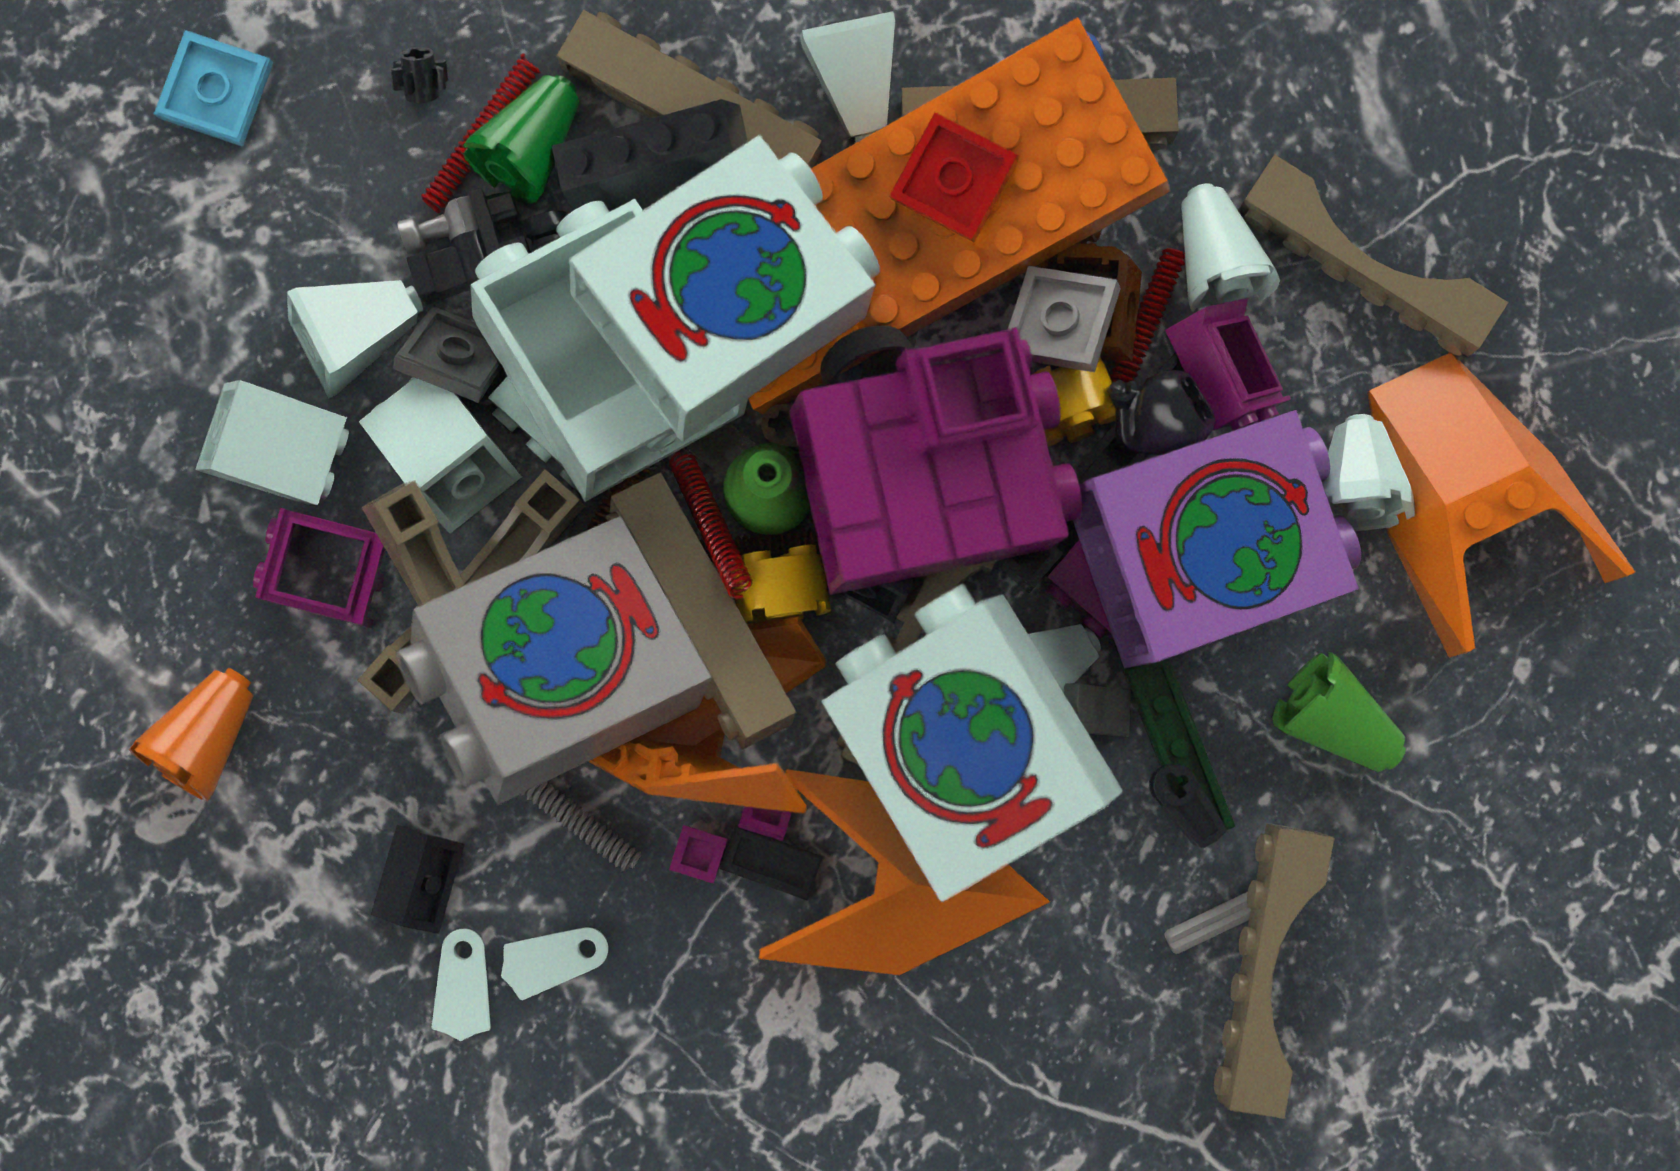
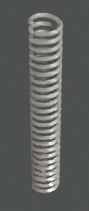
(584, 834)

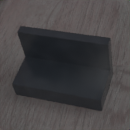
(417, 880)

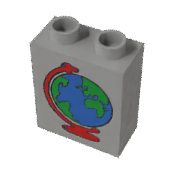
(553, 661)

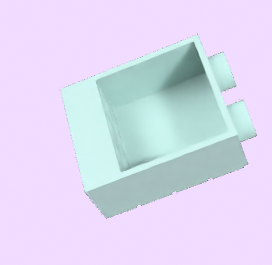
(563, 365)

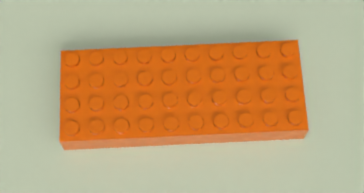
(1074, 176)

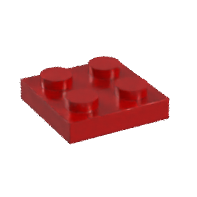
(954, 177)

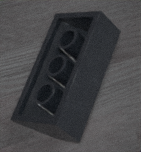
(648, 156)

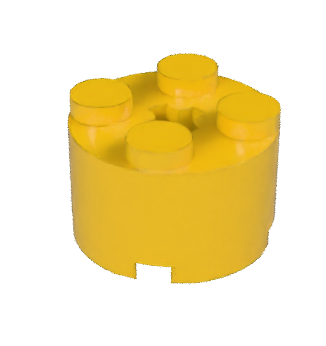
(1081, 401)
(783, 585)

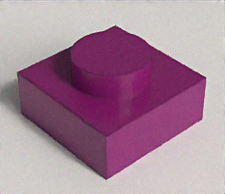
(765, 821)
(698, 854)

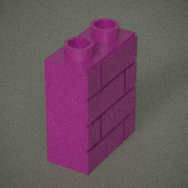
(910, 515)

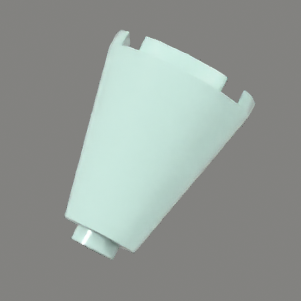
(1221, 251)

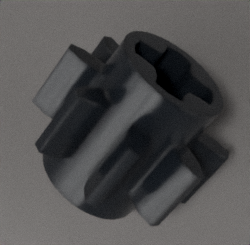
(419, 75)

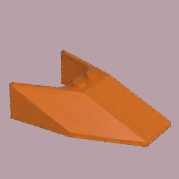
(1469, 479)

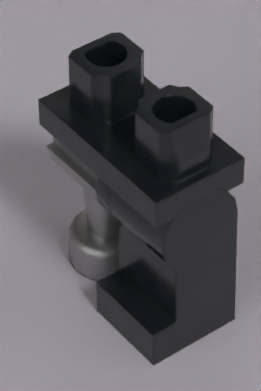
(473, 235)

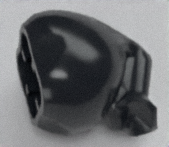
(1161, 413)

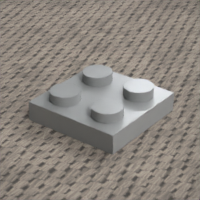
(1064, 316)

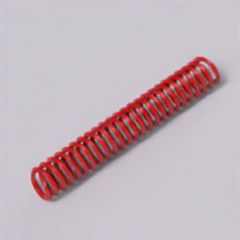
(475, 126)
(1173, 274)
(698, 513)

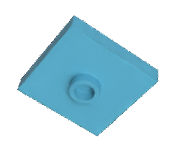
(213, 88)

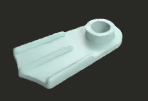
(550, 960)
(462, 988)

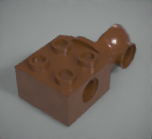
(1112, 264)

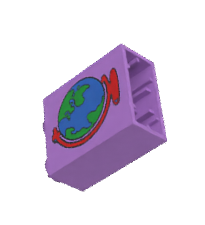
(1215, 539)

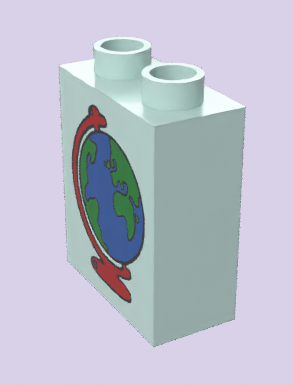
(724, 285)
(968, 740)

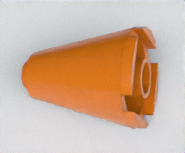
(197, 733)

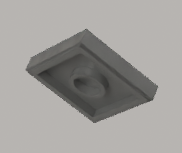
(449, 355)

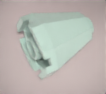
(1366, 476)

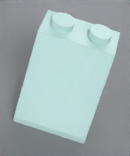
(273, 443)
(441, 447)

